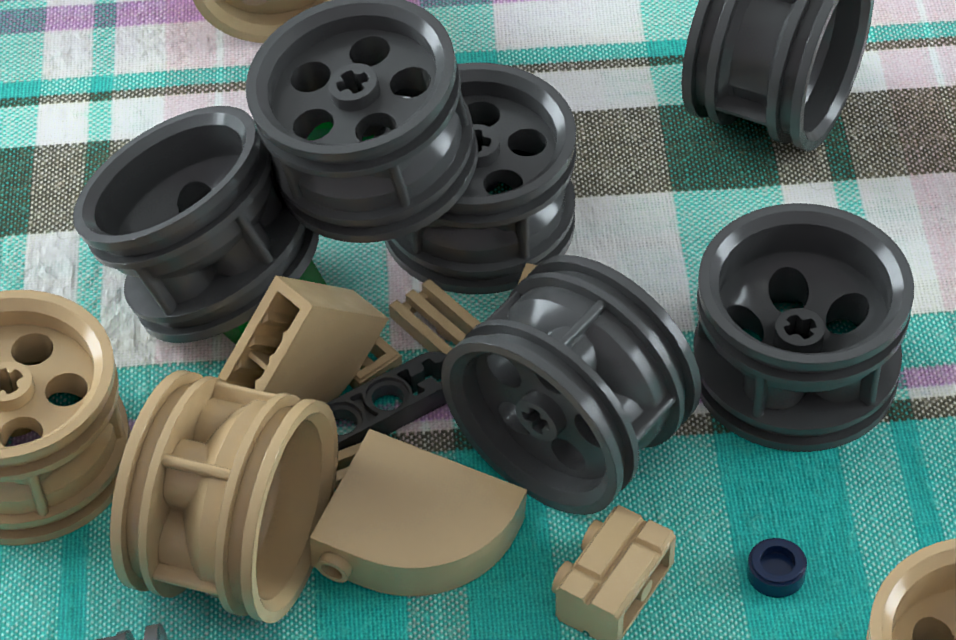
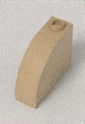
(304, 340)
(414, 521)

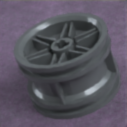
(775, 63)

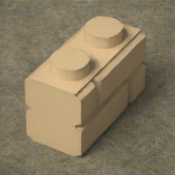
(613, 574)

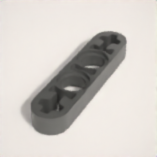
(400, 382)

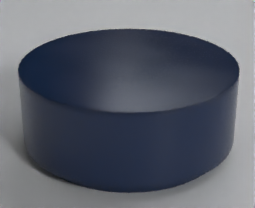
(776, 567)

